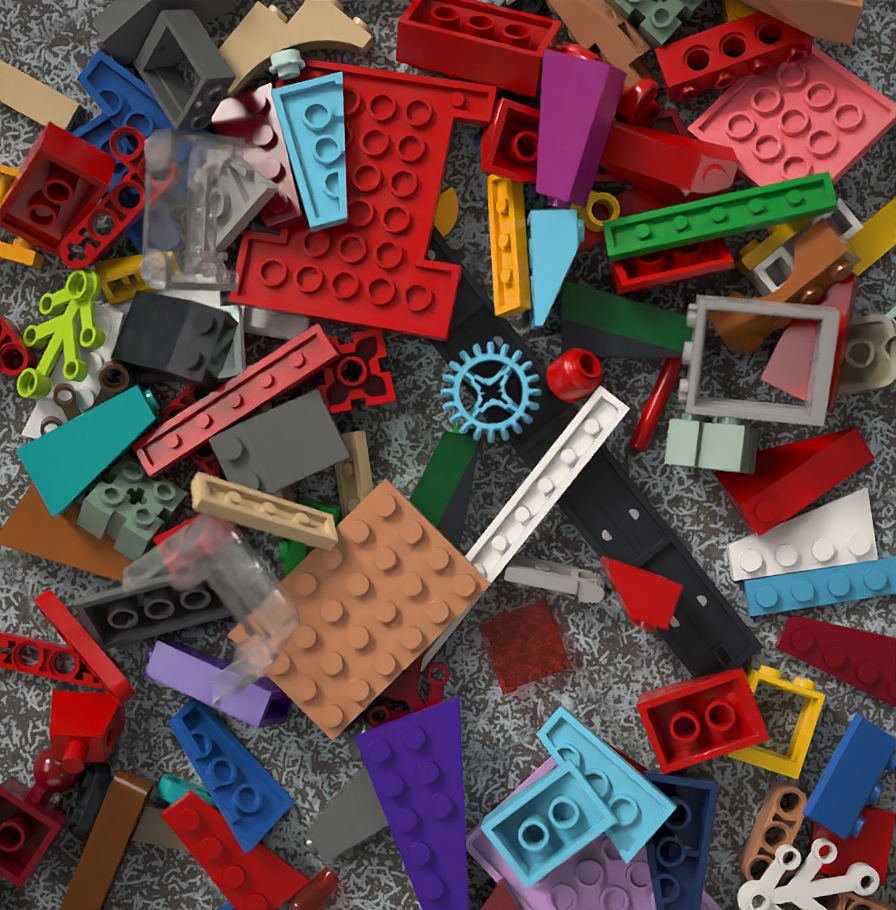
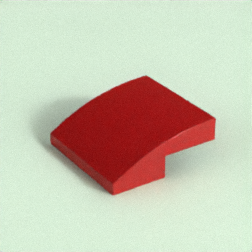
(869, 847)

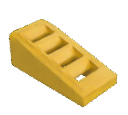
(121, 268)

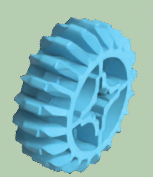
(509, 366)

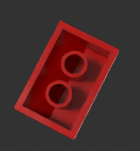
(669, 266)

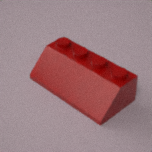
(477, 42)

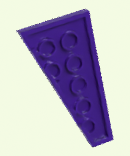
(421, 791)

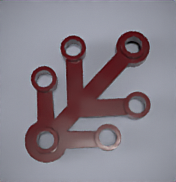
(406, 689)

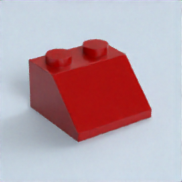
(642, 594)

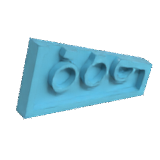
(315, 140)
(624, 790)

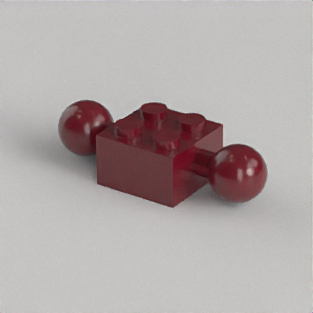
(30, 819)

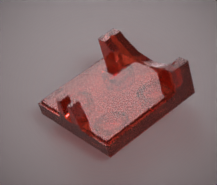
(524, 645)

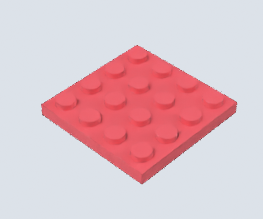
(797, 120)

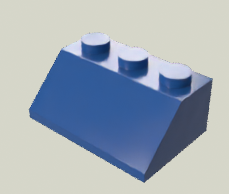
(852, 779)

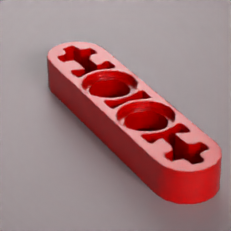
(84, 647)
(46, 665)

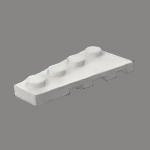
(86, 391)

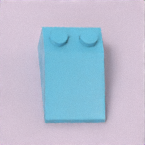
(551, 246)
(547, 822)

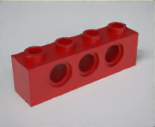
(712, 45)

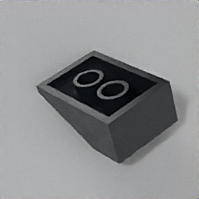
(176, 339)

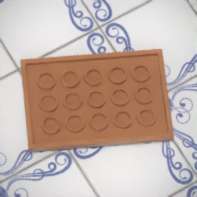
(369, 607)

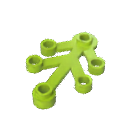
(80, 292)

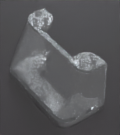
(183, 210)

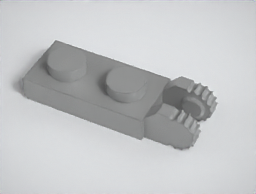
(555, 578)

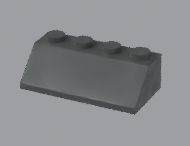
(147, 611)

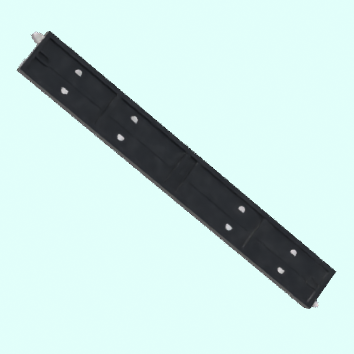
(602, 497)

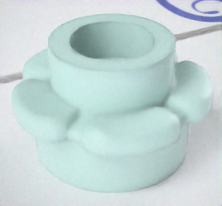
(287, 64)

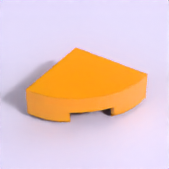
(446, 212)

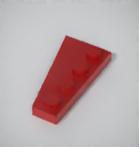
(247, 880)

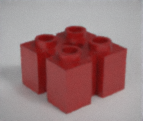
(372, 385)

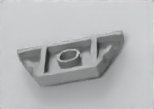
(240, 200)

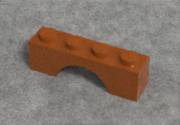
(819, 261)

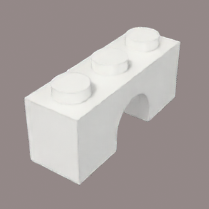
(777, 267)

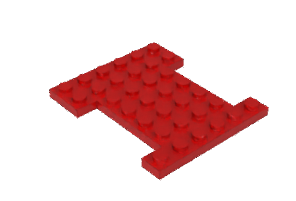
(377, 262)

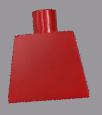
(84, 727)

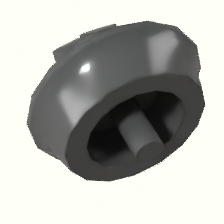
(356, 727)

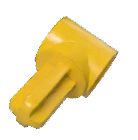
(586, 213)

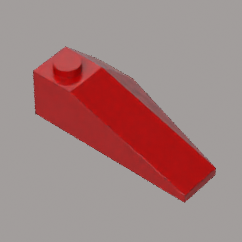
(512, 142)
(668, 164)
(792, 477)

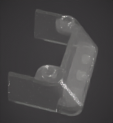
(220, 554)

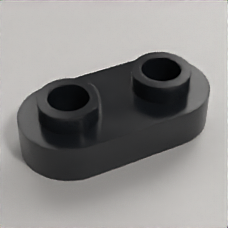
(93, 787)

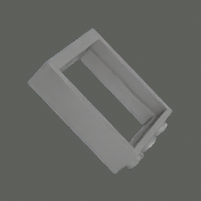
(820, 372)

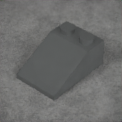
(281, 445)

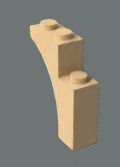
(313, 27)

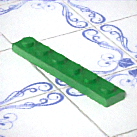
(720, 216)

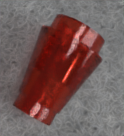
(317, 892)

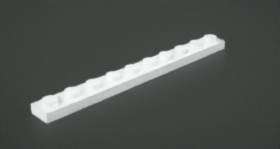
(540, 493)

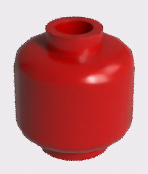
(574, 375)

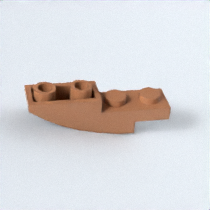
(600, 24)

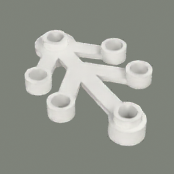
(801, 888)

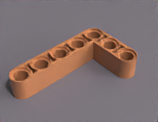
(789, 821)

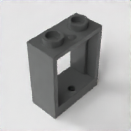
(156, 60)

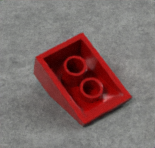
(55, 188)
(701, 719)

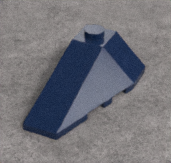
(681, 844)

